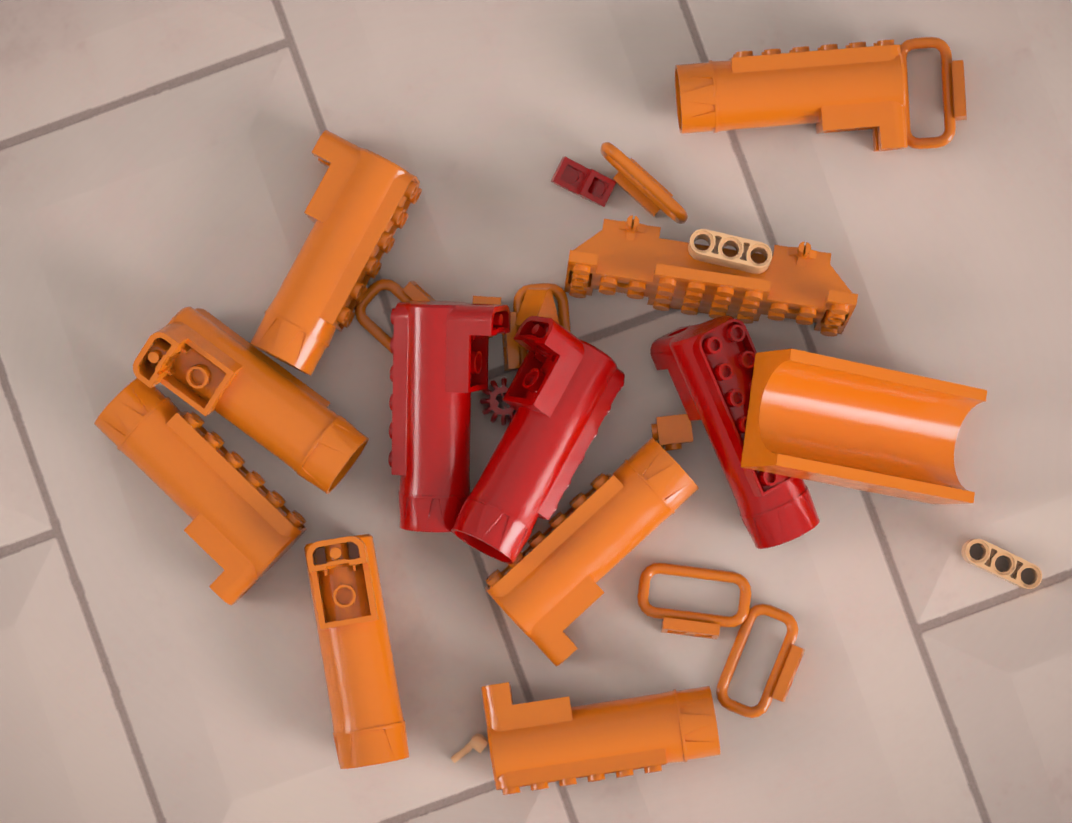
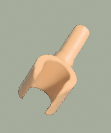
(478, 742)

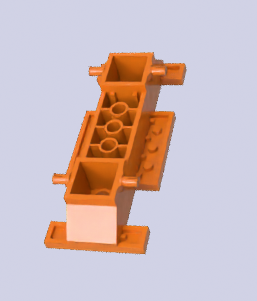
(637, 262)

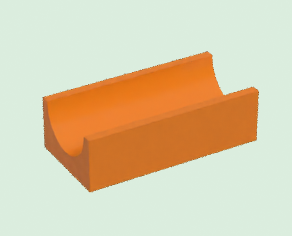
(856, 426)

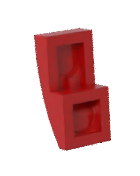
(583, 181)

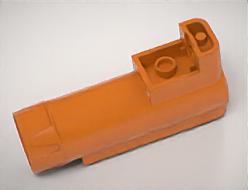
(826, 87)
(355, 223)
(228, 375)
(230, 507)
(560, 568)
(356, 651)
(561, 742)

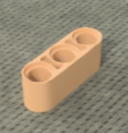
(744, 247)
(1015, 563)

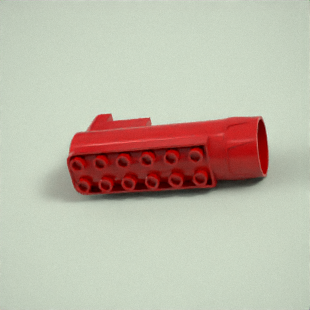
(436, 365)
(714, 380)
(559, 404)

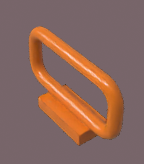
(953, 91)
(642, 185)
(410, 292)
(514, 352)
(689, 622)
(782, 671)

